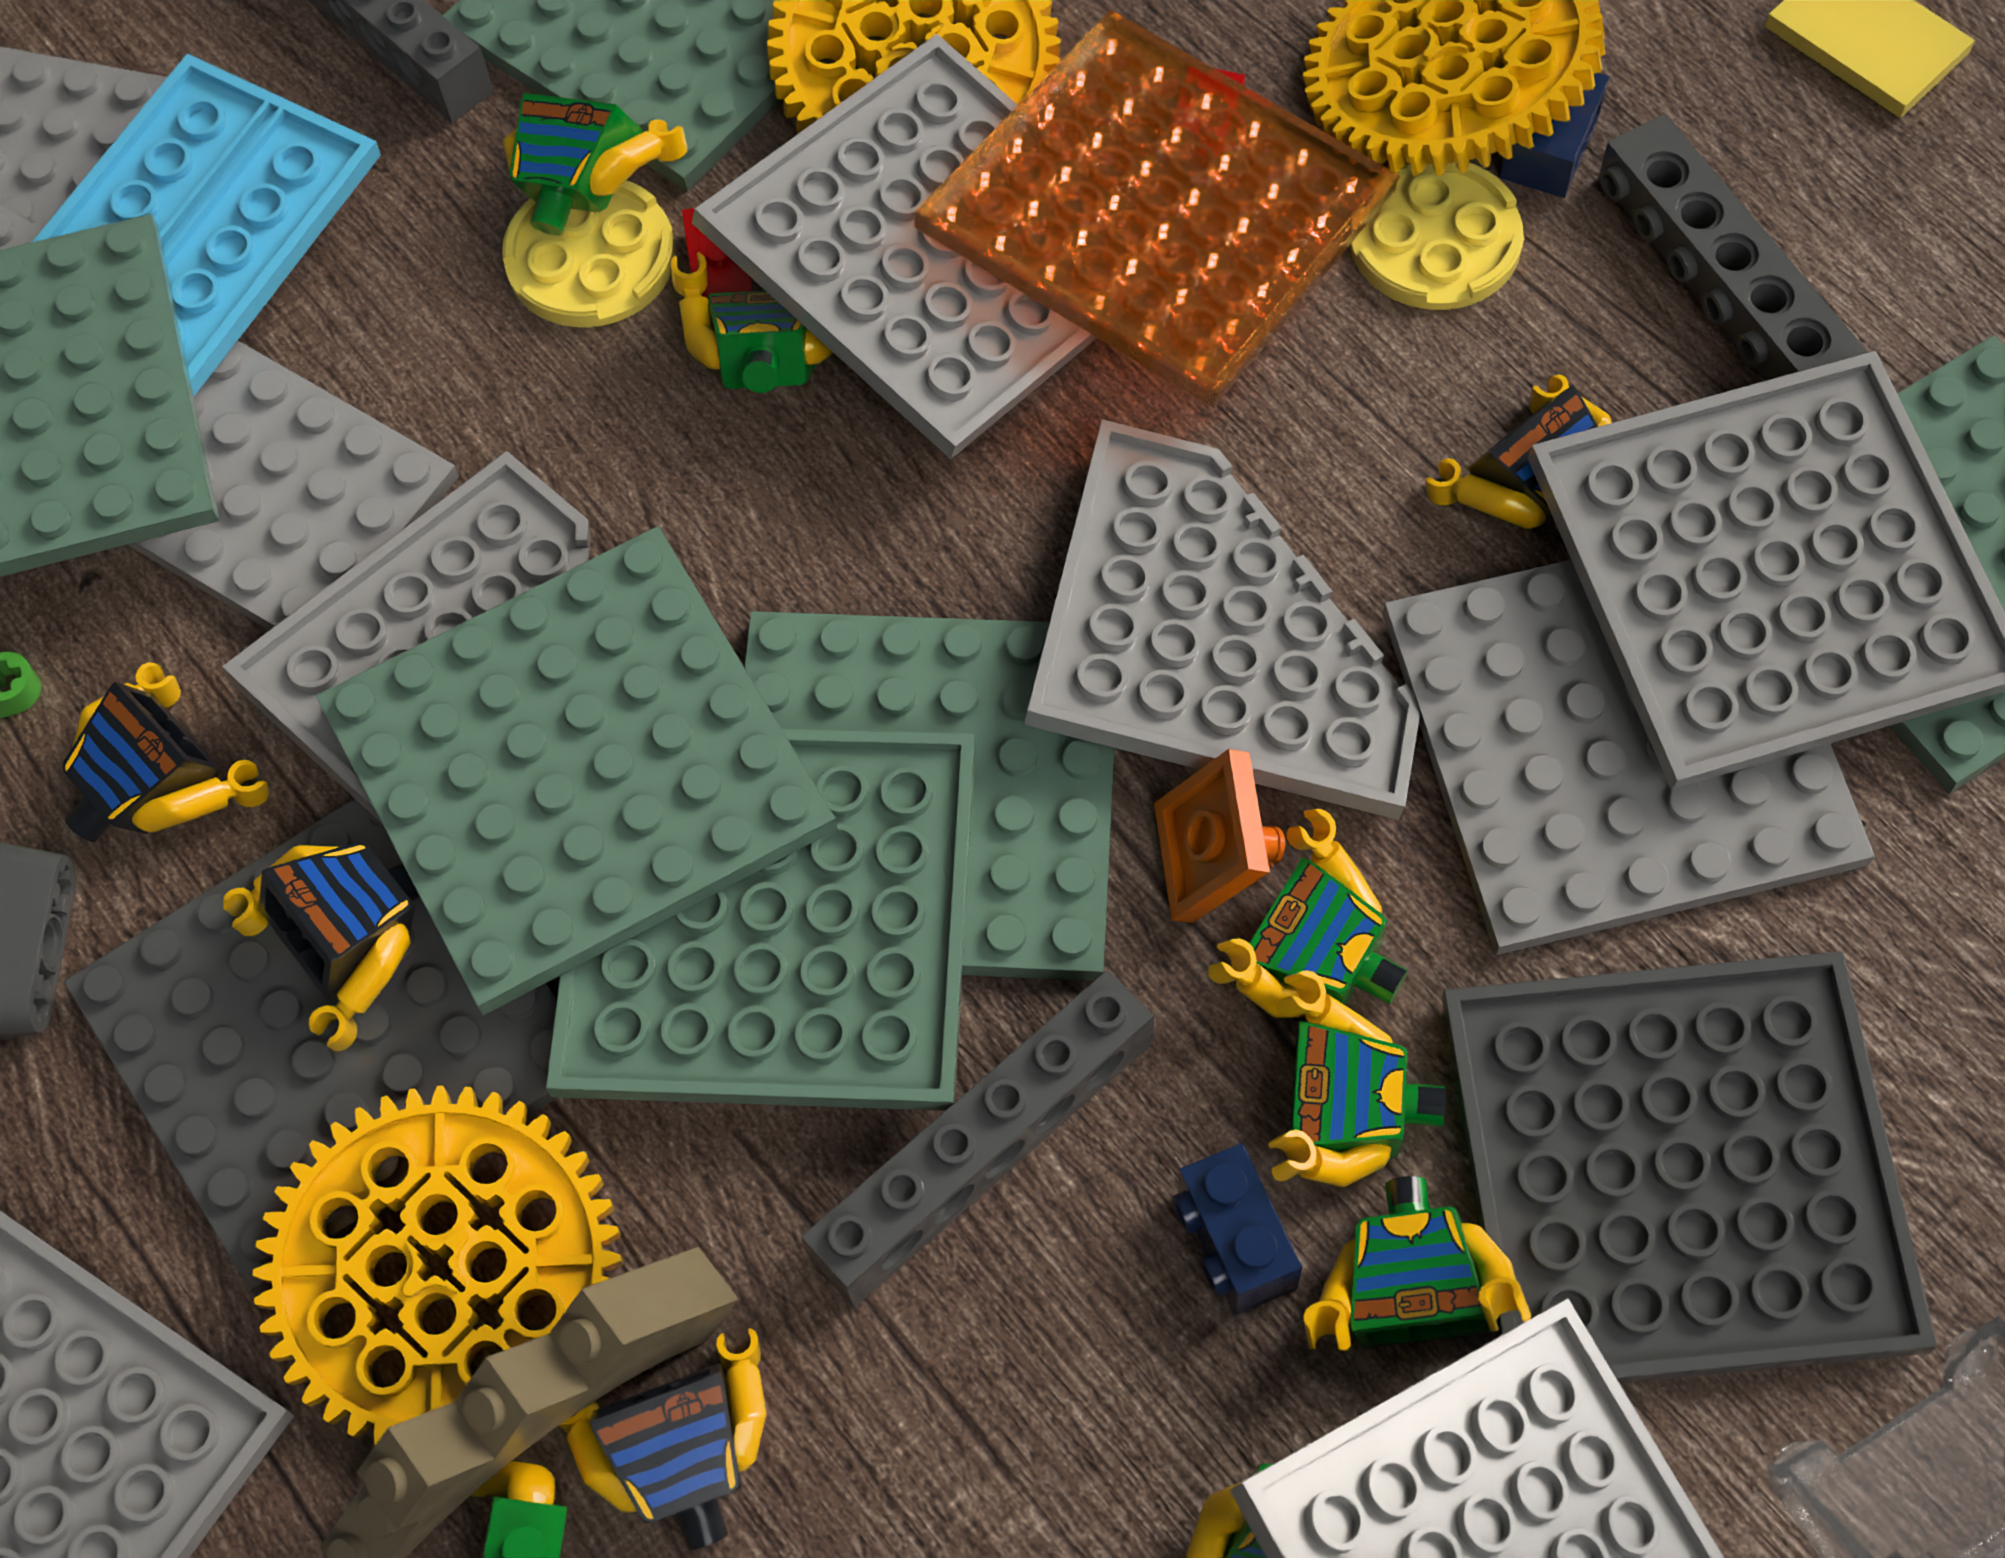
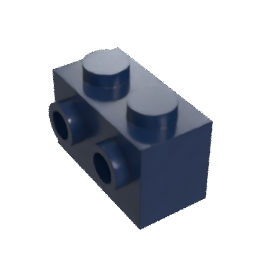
(1238, 1229)

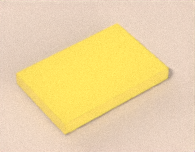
(1877, 46)

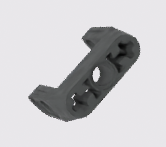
(34, 925)

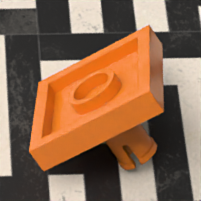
(1214, 837)

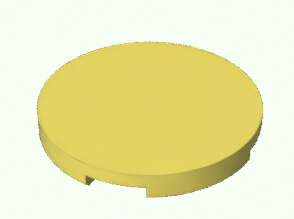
(1442, 239)
(599, 267)

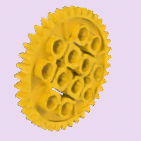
(840, 31)
(1450, 76)
(441, 1146)

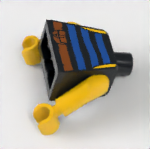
(1502, 477)
(144, 766)
(339, 920)
(676, 1444)

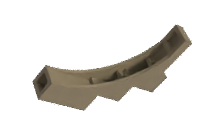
(521, 1395)

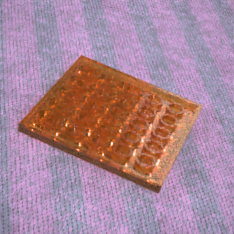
(1158, 205)

